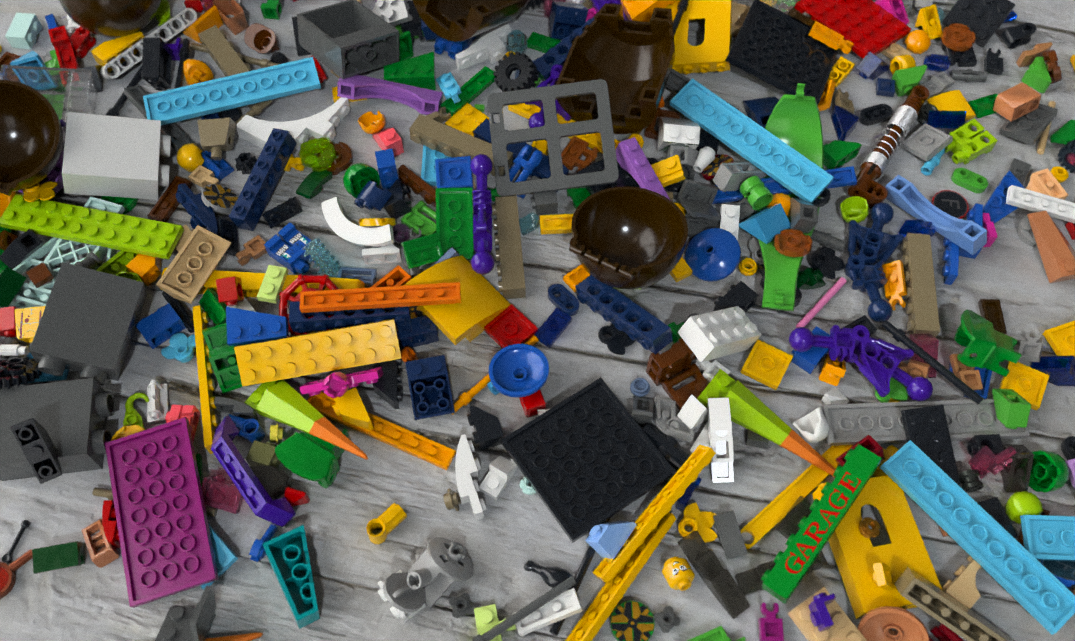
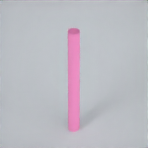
(821, 303)

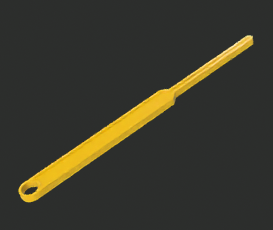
(801, 486)

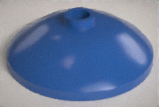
(717, 263)
(518, 361)

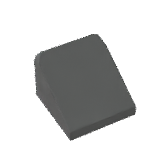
(756, 440)

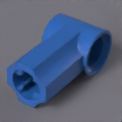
(245, 426)

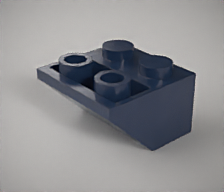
(566, 18)

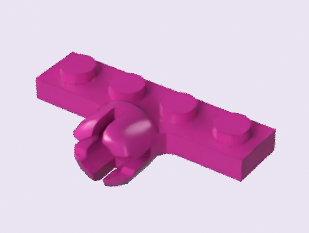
(338, 383)

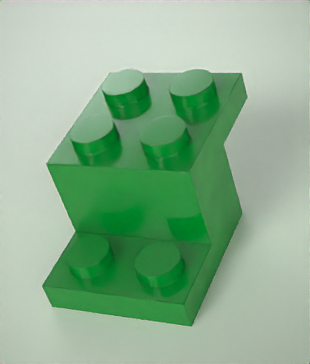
(222, 358)

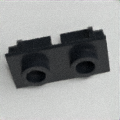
(282, 212)

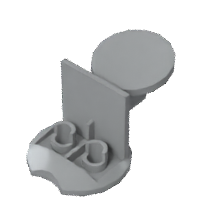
(429, 576)

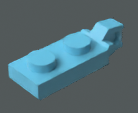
(449, 87)

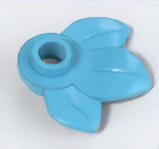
(180, 347)

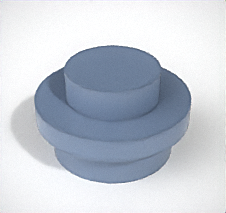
(639, 387)

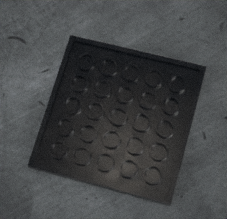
(781, 51)
(587, 459)

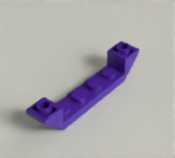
(247, 483)

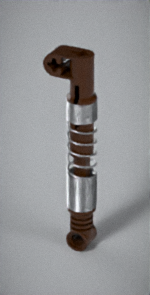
(897, 128)

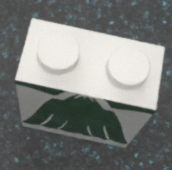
(677, 133)

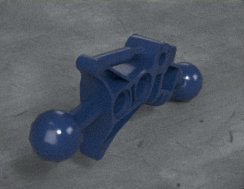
(874, 249)

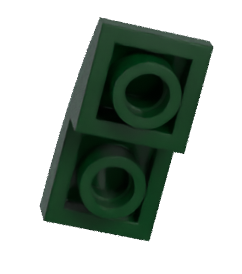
(312, 183)
(810, 279)

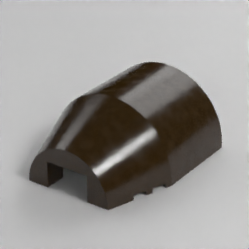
(466, 18)
(631, 59)

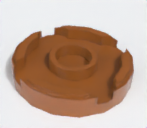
(958, 37)
(793, 243)

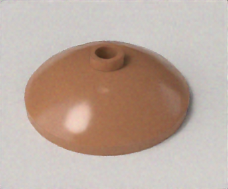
(877, 623)

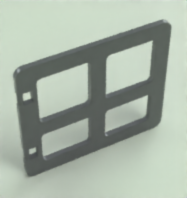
(552, 133)

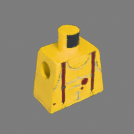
(27, 322)

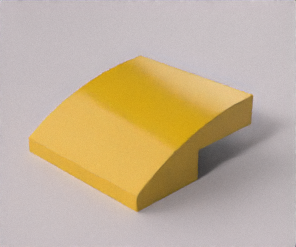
(952, 101)

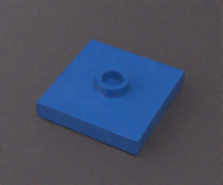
(454, 172)

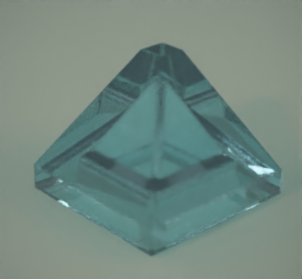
(529, 223)

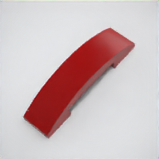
(63, 47)

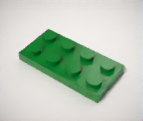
(455, 220)

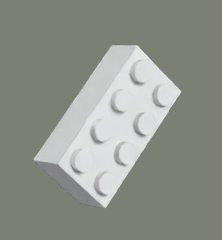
(719, 333)

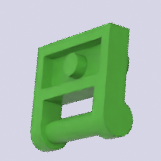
(418, 221)

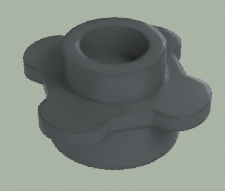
(461, 611)
(666, 625)

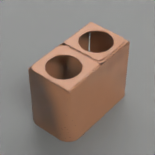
(238, 22)
(1017, 101)

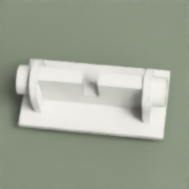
(158, 401)

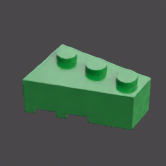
(416, 71)

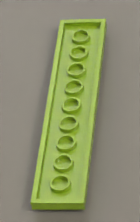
(92, 226)

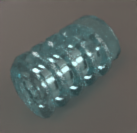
(321, 257)

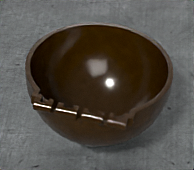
(111, 17)
(28, 137)
(628, 236)

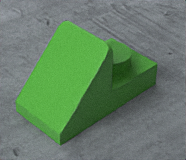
(1037, 76)

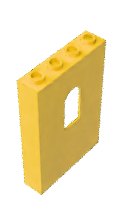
(714, 50)
(857, 555)

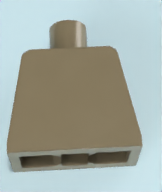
(217, 135)

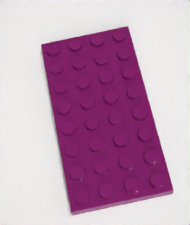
(160, 512)

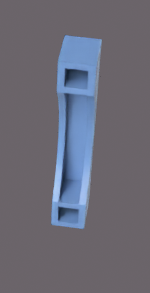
(961, 232)

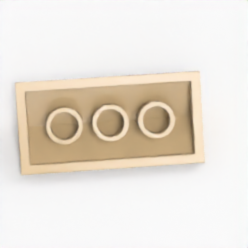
(193, 265)

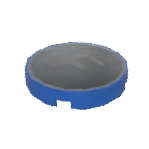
(1062, 570)

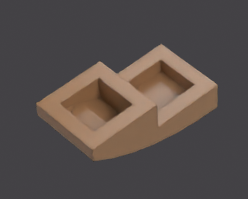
(1028, 56)
(966, 374)

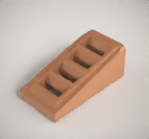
(104, 555)

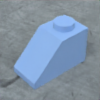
(610, 537)

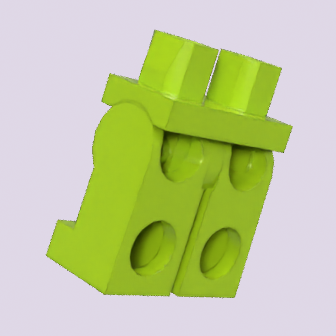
(968, 143)

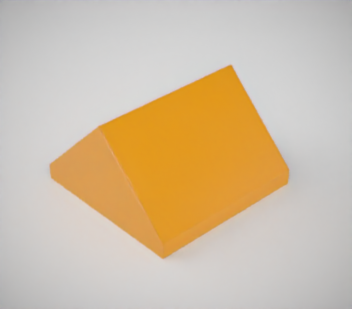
(204, 22)

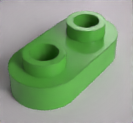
(969, 180)

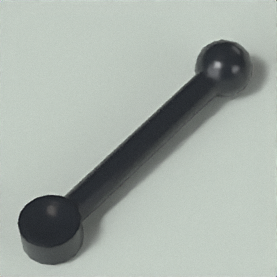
(7, 558)

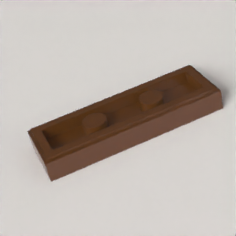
(168, 203)

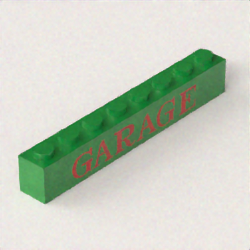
(820, 524)

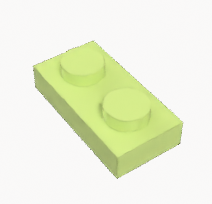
(272, 284)

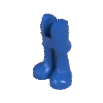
(528, 165)

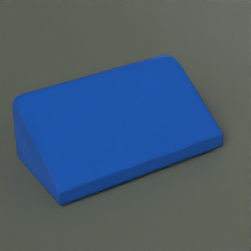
(219, 167)

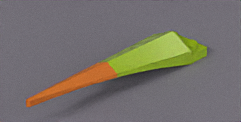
(284, 404)
(757, 417)

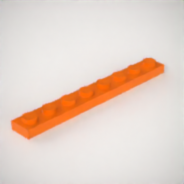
(380, 297)

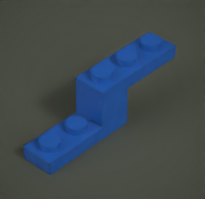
(953, 251)

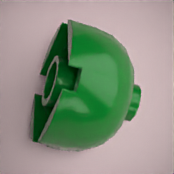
(357, 177)
(1048, 472)

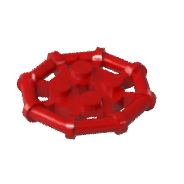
(302, 280)

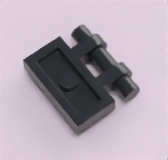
(963, 58)

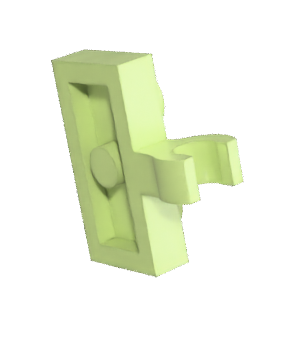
(487, 618)

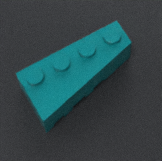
(292, 567)

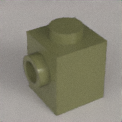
(262, 454)

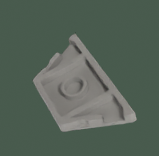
(393, 11)

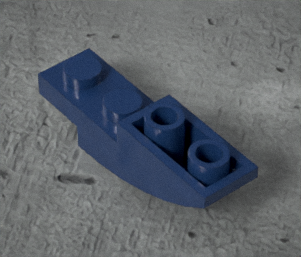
(199, 212)

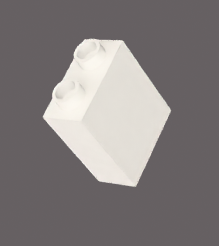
(114, 156)

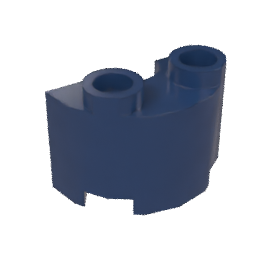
(372, 197)

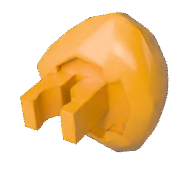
(196, 71)

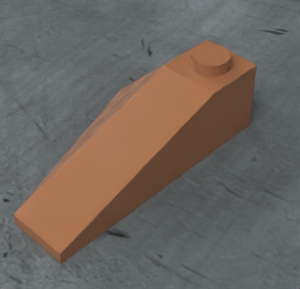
(1053, 247)

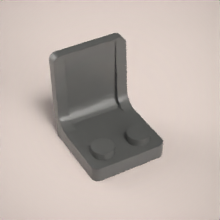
(188, 622)

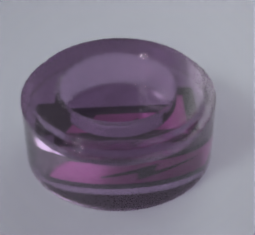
(401, 233)

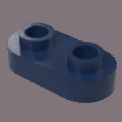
(565, 299)

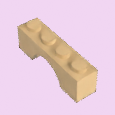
(963, 586)

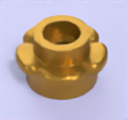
(865, 531)

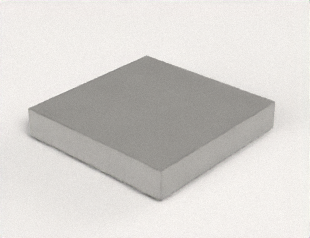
(926, 142)

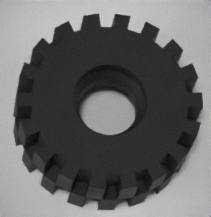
(511, 63)

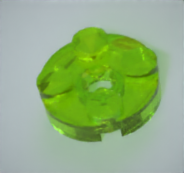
(314, 146)

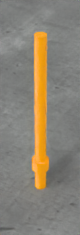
(465, 398)

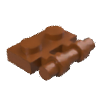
(575, 150)

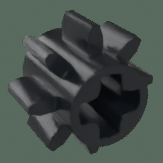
(245, 163)

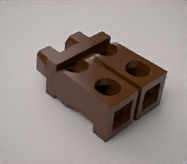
(670, 362)

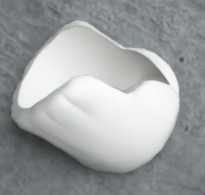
(813, 426)

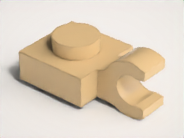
(202, 176)

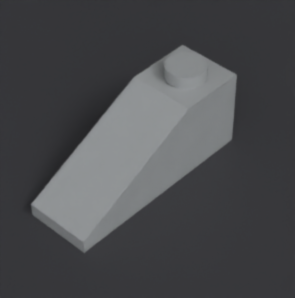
(732, 175)

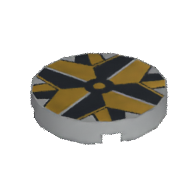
(219, 198)

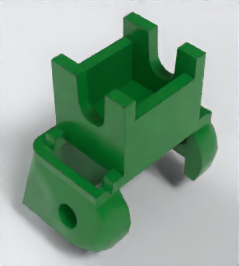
(989, 345)
(311, 457)

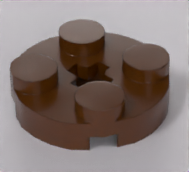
(1052, 65)
(344, 158)

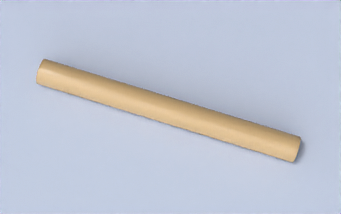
(1044, 136)

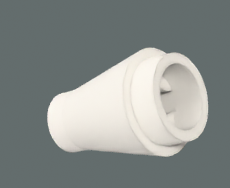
(704, 158)

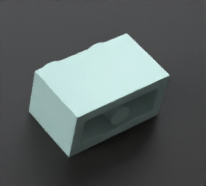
(23, 31)

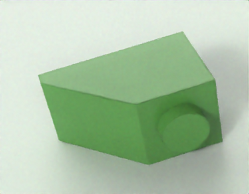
(907, 79)
(1011, 408)

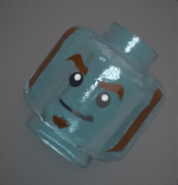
(516, 42)

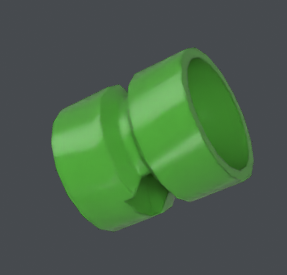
(756, 193)

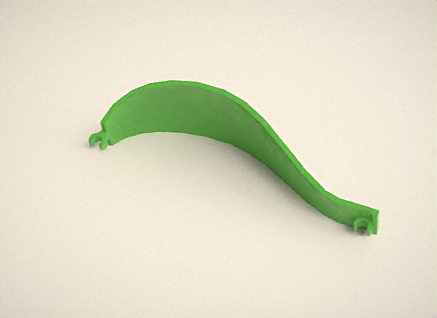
(798, 125)

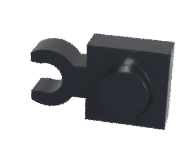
(993, 63)

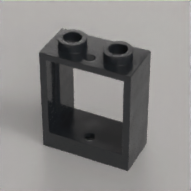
(157, 63)

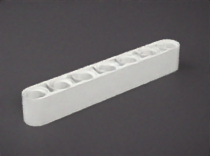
(128, 54)

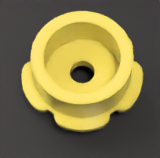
(275, 433)

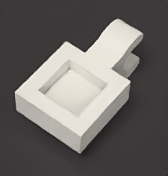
(710, 369)

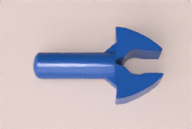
(257, 551)

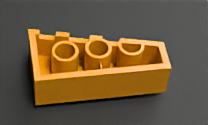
(642, 9)

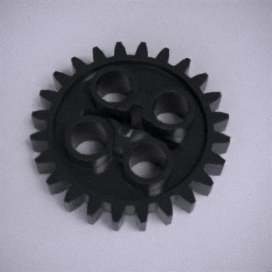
(18, 371)

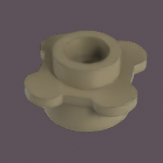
(452, 500)

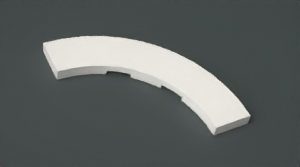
(351, 232)

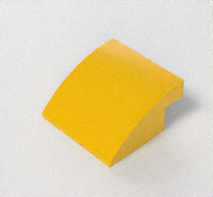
(478, 303)

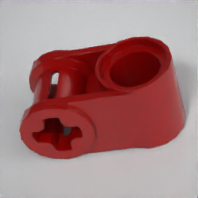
(82, 42)

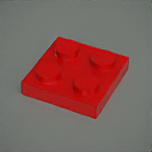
(510, 328)

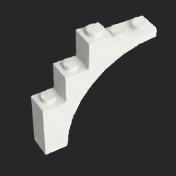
(488, 47)
(319, 125)

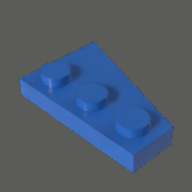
(996, 204)
(253, 327)

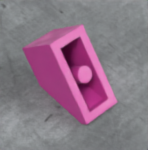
(894, 7)

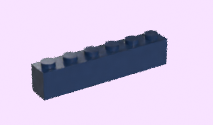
(541, 171)

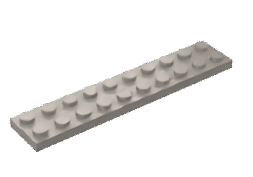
(885, 425)

